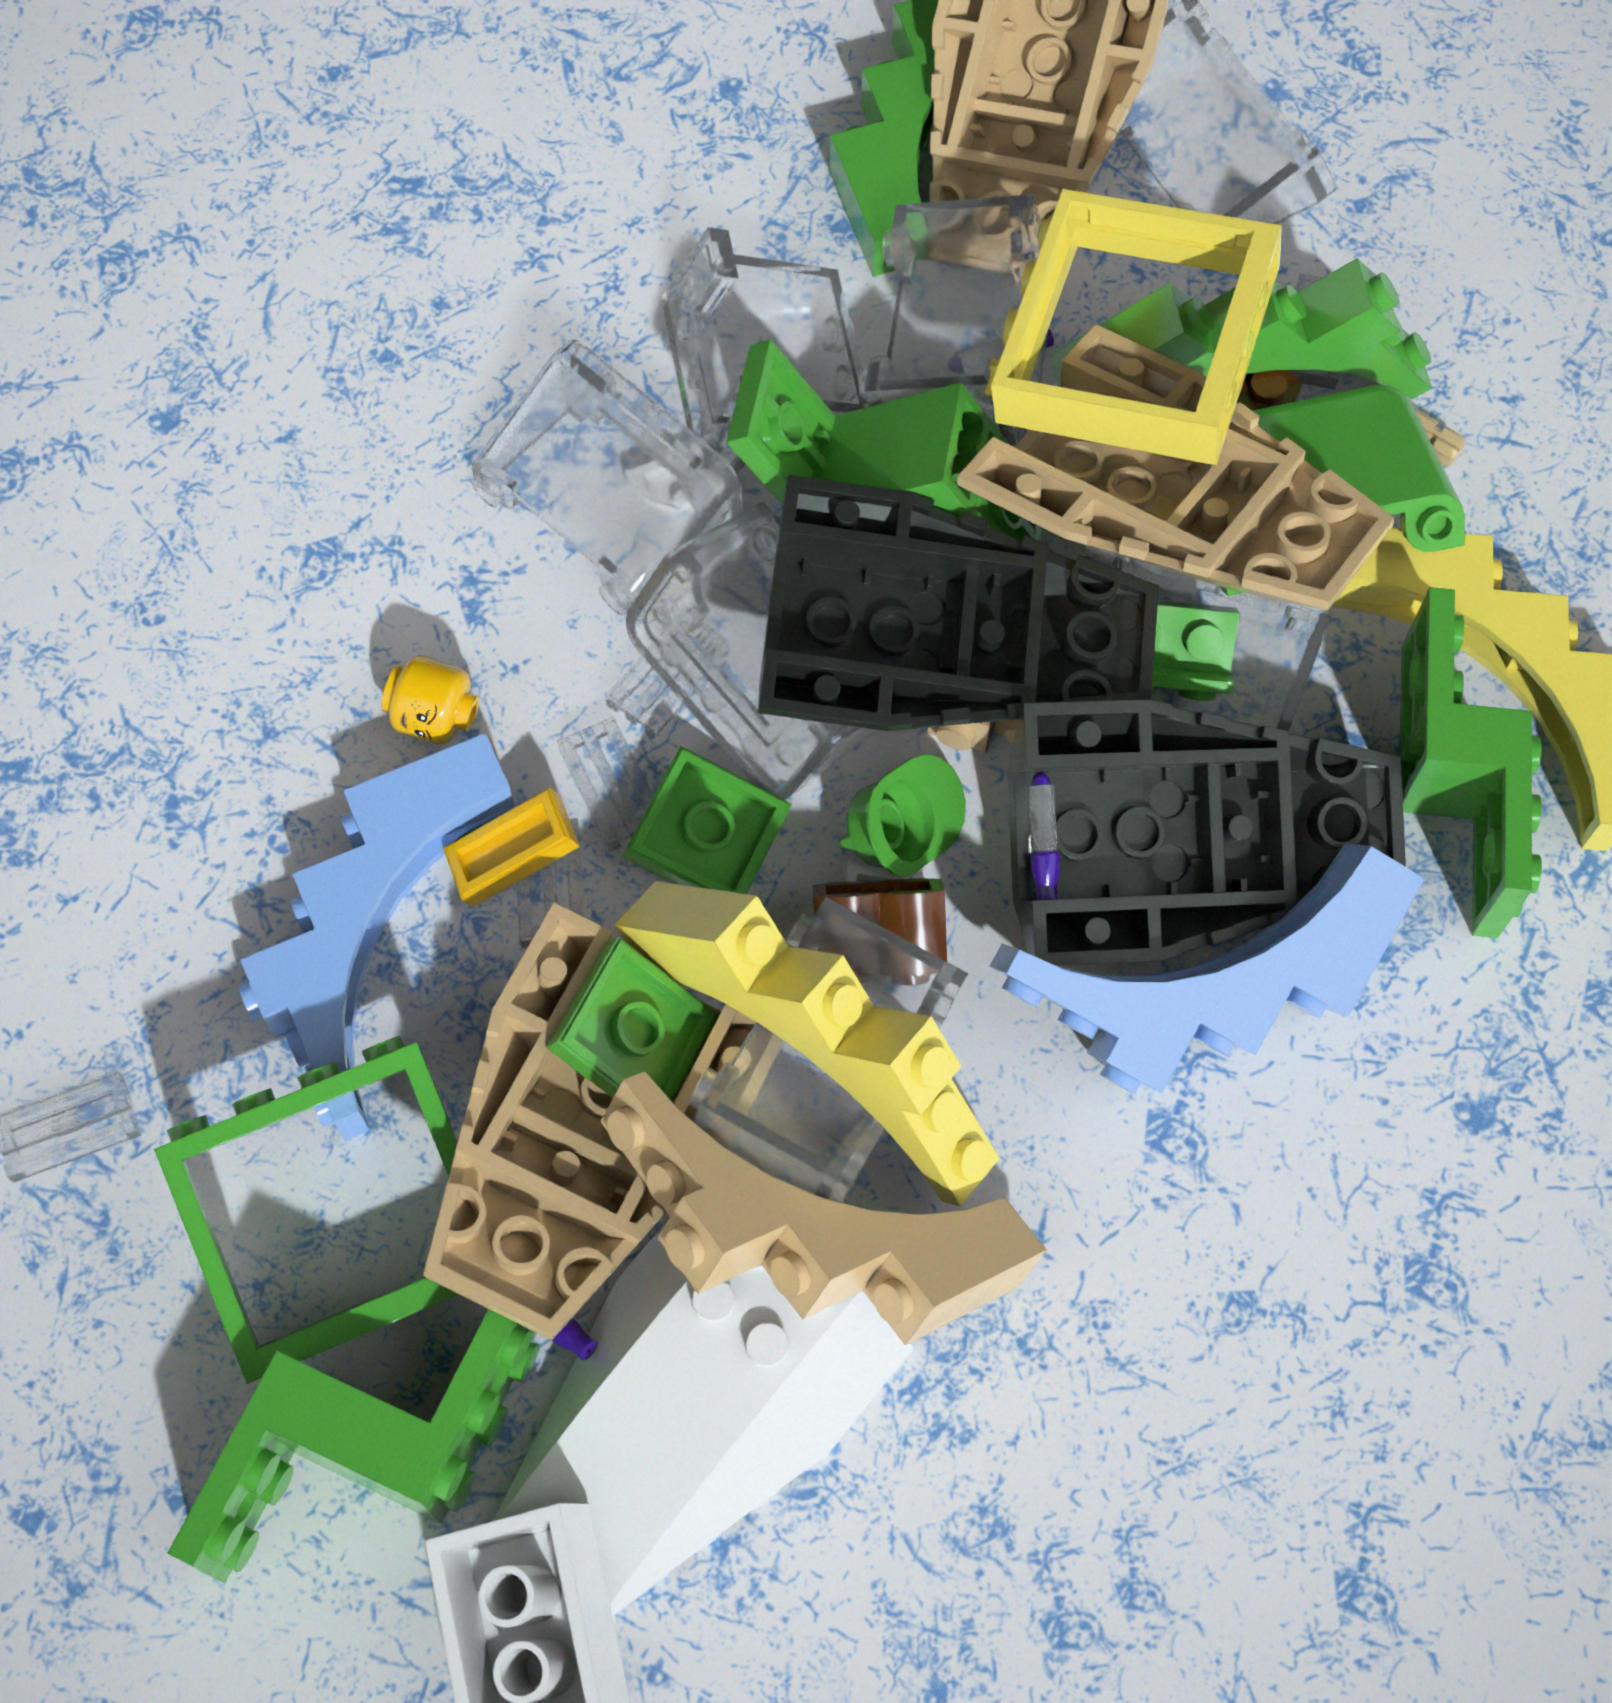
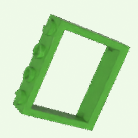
(258, 1113)

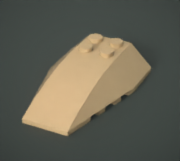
(1034, 92)
(1247, 525)
(535, 1185)

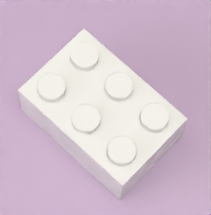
(527, 1610)

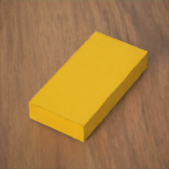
(511, 847)

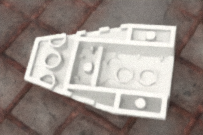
(697, 1412)

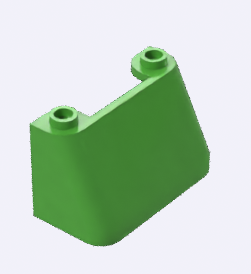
(1382, 451)

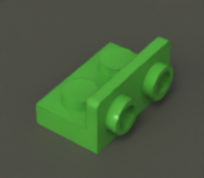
(1195, 649)

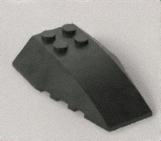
(937, 620)
(1183, 825)

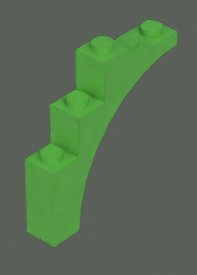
(880, 161)
(1329, 326)

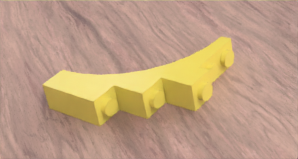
(1520, 641)
(814, 1002)

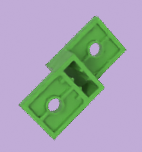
(1469, 764)

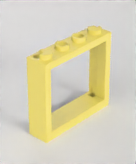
(1155, 234)

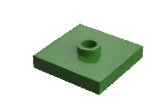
(706, 826)
(631, 1022)

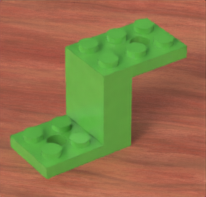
(895, 445)
(355, 1437)

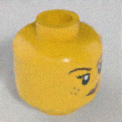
(429, 700)

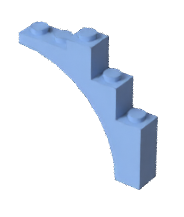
(396, 834)
(1311, 958)

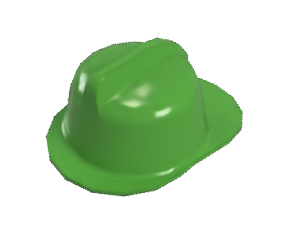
(906, 816)

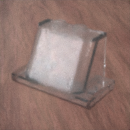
(732, 301)

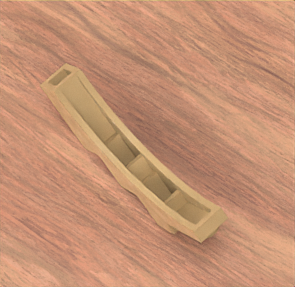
(813, 1248)

